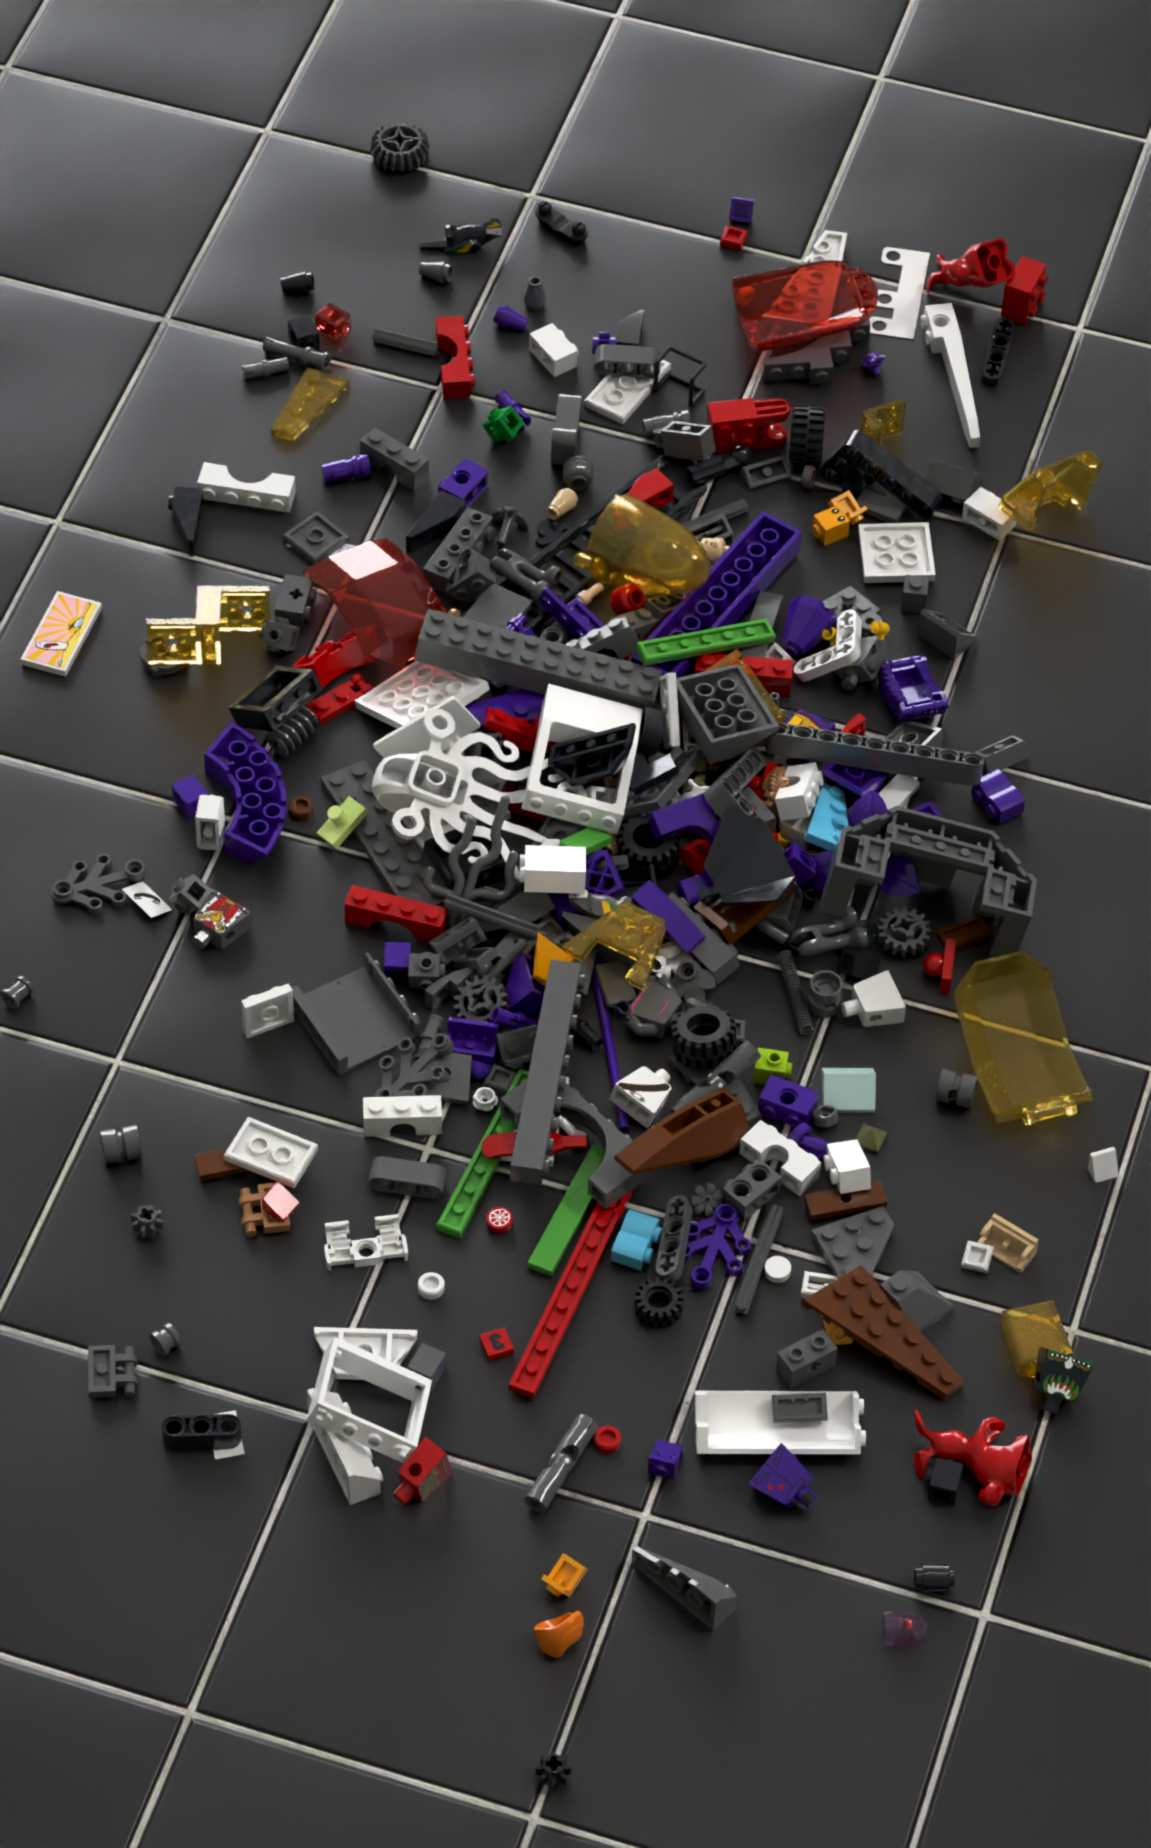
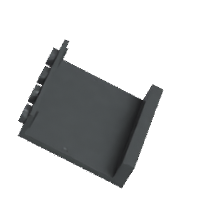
(356, 1016)

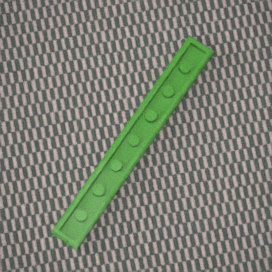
(476, 1176)

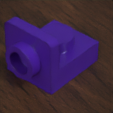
(664, 1458)

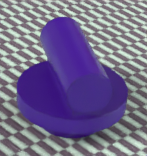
(815, 1146)

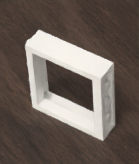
(380, 1373)

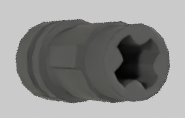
(663, 420)

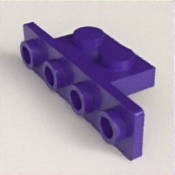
(573, 617)

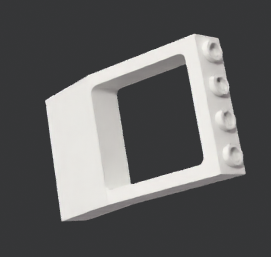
(567, 716)

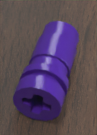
(346, 469)

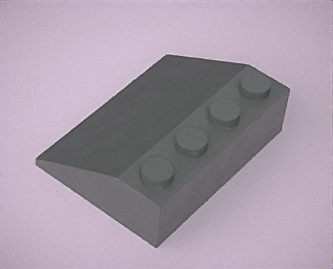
(723, 712)

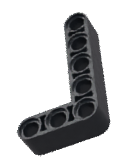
(883, 468)

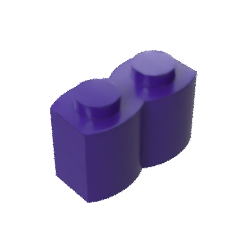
(998, 796)

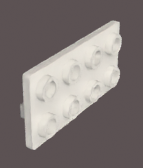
(413, 739)

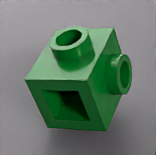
(503, 424)

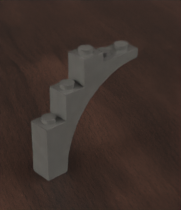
(816, 359)

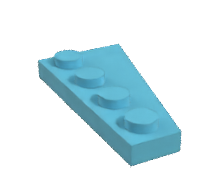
(827, 818)

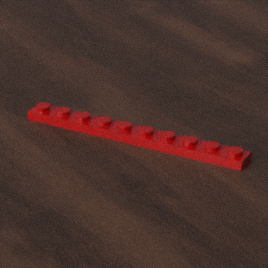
(566, 1297)

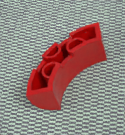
(335, 658)

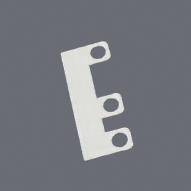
(908, 297)

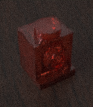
(333, 321)

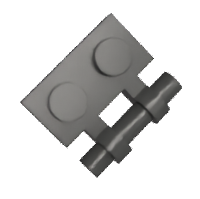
(102, 1371)

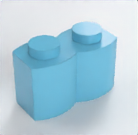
(635, 1240)

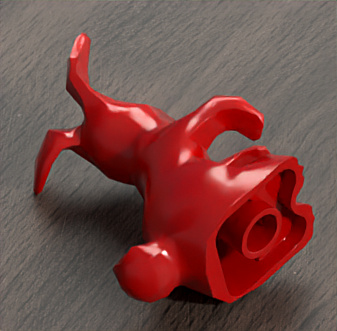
(979, 266)
(997, 1468)

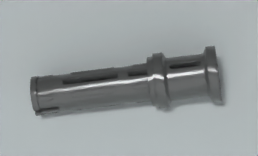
(306, 355)

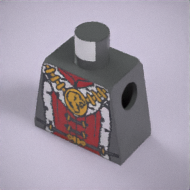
(220, 921)

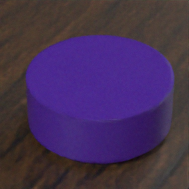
(799, 1132)

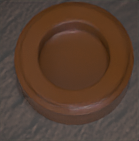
(300, 808)

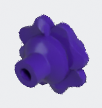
(873, 362)

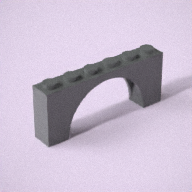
(610, 1179)

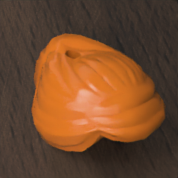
(559, 1633)

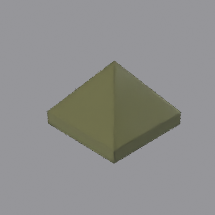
(871, 1138)

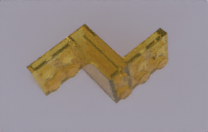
(201, 636)

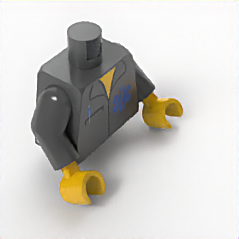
(872, 656)

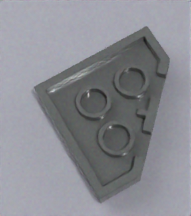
(855, 1241)

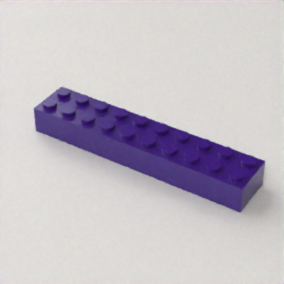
(732, 585)

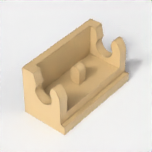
(1010, 1243)

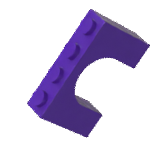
(691, 815)

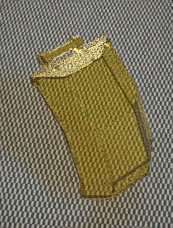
(1019, 1040)

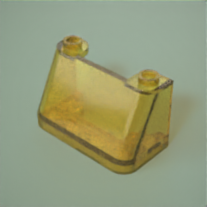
(1062, 481)

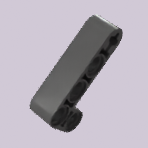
(566, 428)

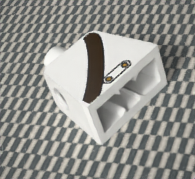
(642, 1094)

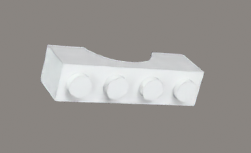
(272, 493)

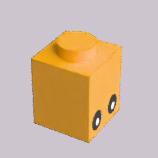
(830, 525)

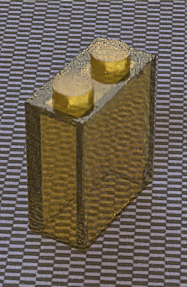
(1028, 1329)

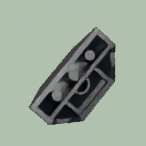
(592, 755)

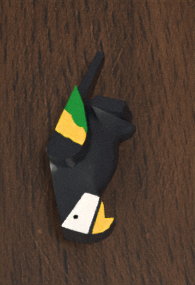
(466, 238)

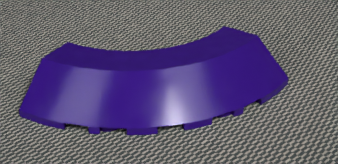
(256, 790)

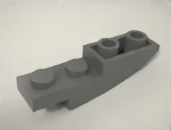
(652, 614)

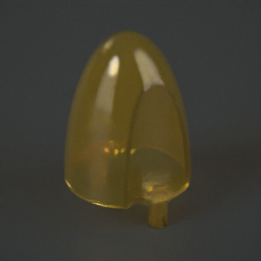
(644, 549)

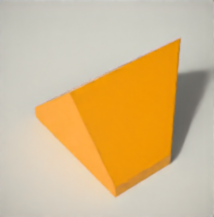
(544, 953)

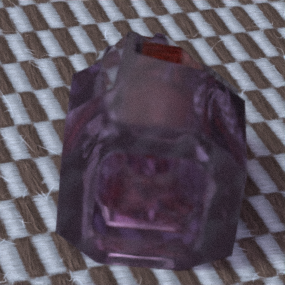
(902, 1628)

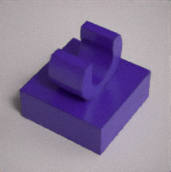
(741, 209)

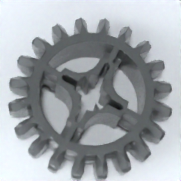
(399, 147)

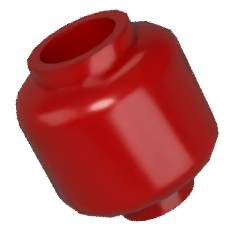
(626, 598)

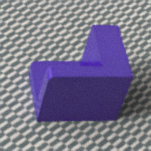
(396, 956)

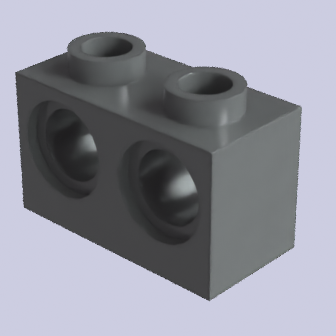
(754, 1193)

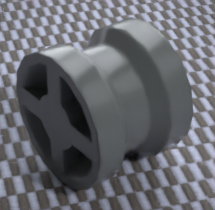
(165, 1339)

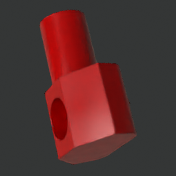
(694, 855)

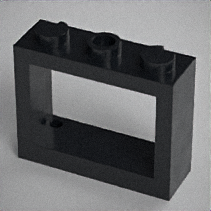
(269, 702)
(487, 874)

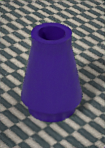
(509, 318)

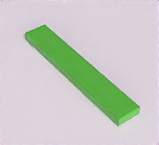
(705, 642)
(567, 1217)

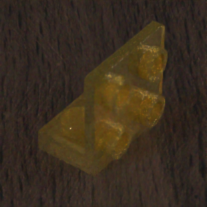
(883, 420)

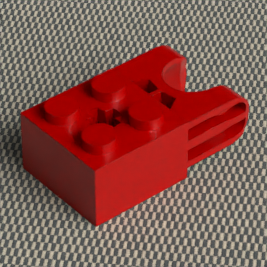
(747, 423)

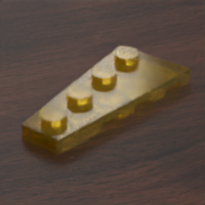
(307, 401)

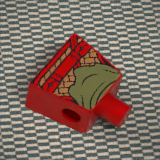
(422, 1472)

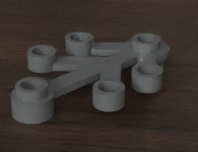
(66, 890)
(413, 1074)

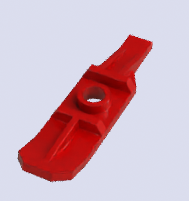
(503, 1144)

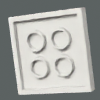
(895, 551)

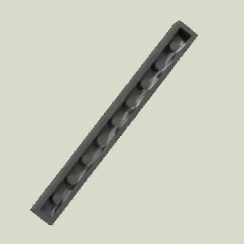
(546, 1073)

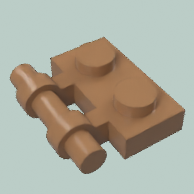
(251, 1221)

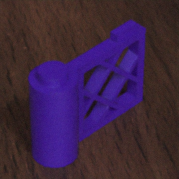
(561, 900)

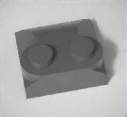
(917, 734)

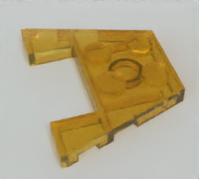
(627, 932)

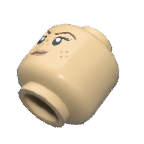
(715, 548)

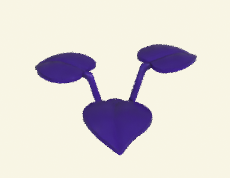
(900, 872)

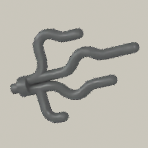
(468, 891)

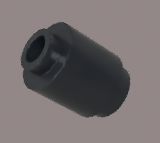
(934, 1577)

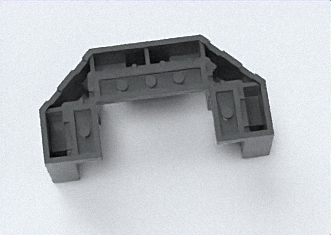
(936, 850)

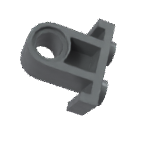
(471, 575)

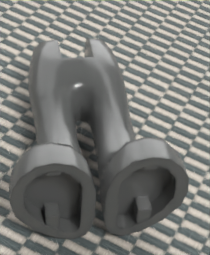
(512, 565)
(814, 935)

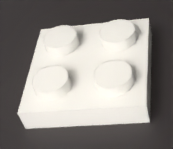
(267, 1010)

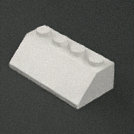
(348, 1458)

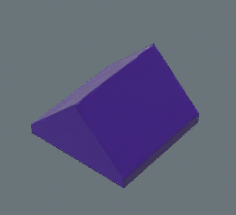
(853, 780)

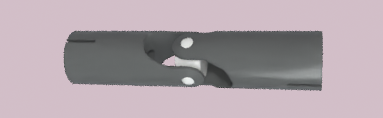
(734, 1065)
(553, 1476)

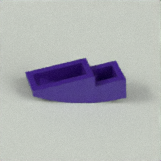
(679, 926)

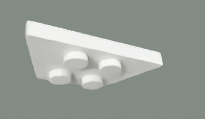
(385, 1343)

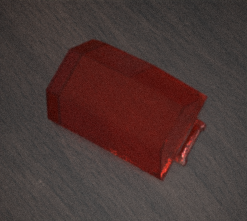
(379, 597)

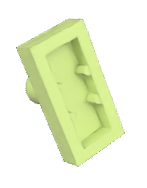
(342, 821)

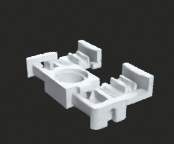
(343, 1253)

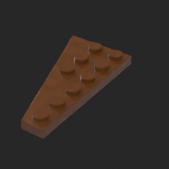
(879, 1325)

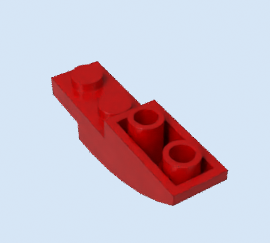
(514, 729)

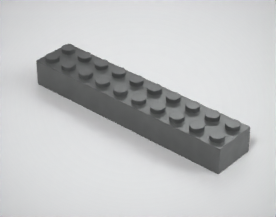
(531, 661)

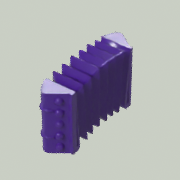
(910, 689)

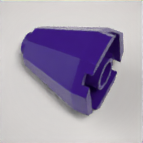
(805, 624)

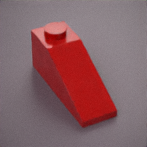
(653, 489)

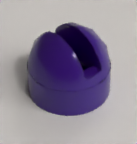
(479, 1070)

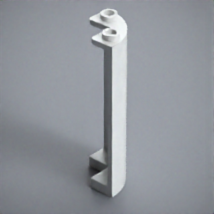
(744, 1424)

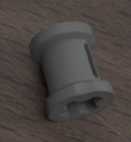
(17, 992)

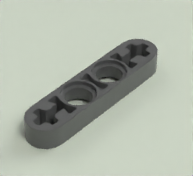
(668, 1239)

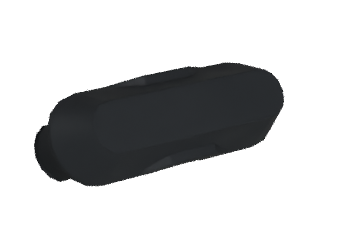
(560, 224)

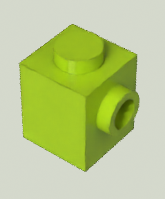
(772, 1063)

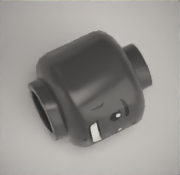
(578, 473)

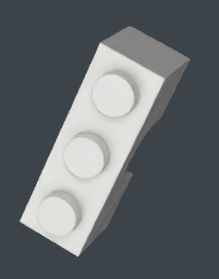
(800, 795)
(419, 1111)
(766, 1143)

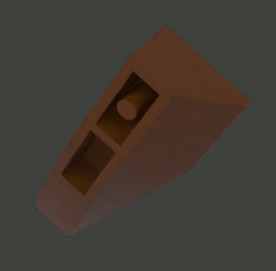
(689, 1135)

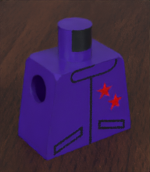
(785, 1479)

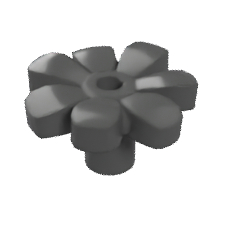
(706, 1199)

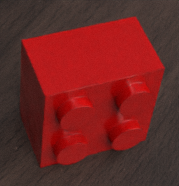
(1024, 291)

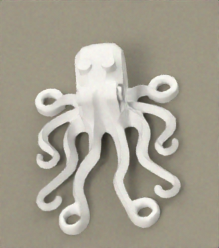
(439, 788)

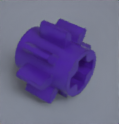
(604, 338)

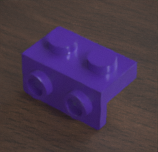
(473, 1038)

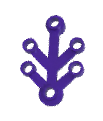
(716, 1242)

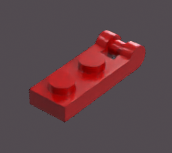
(339, 699)

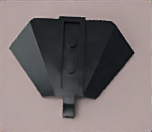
(745, 863)

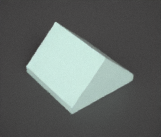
(849, 1089)

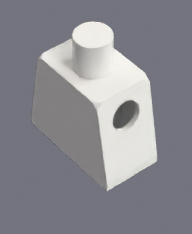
(876, 1001)

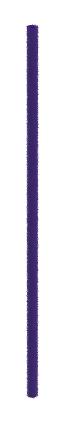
(608, 1045)

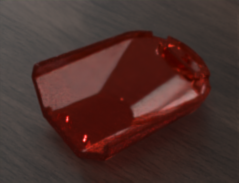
(802, 303)

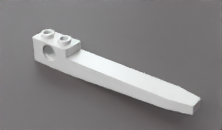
(945, 338)

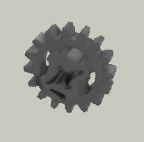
(904, 932)
(477, 992)

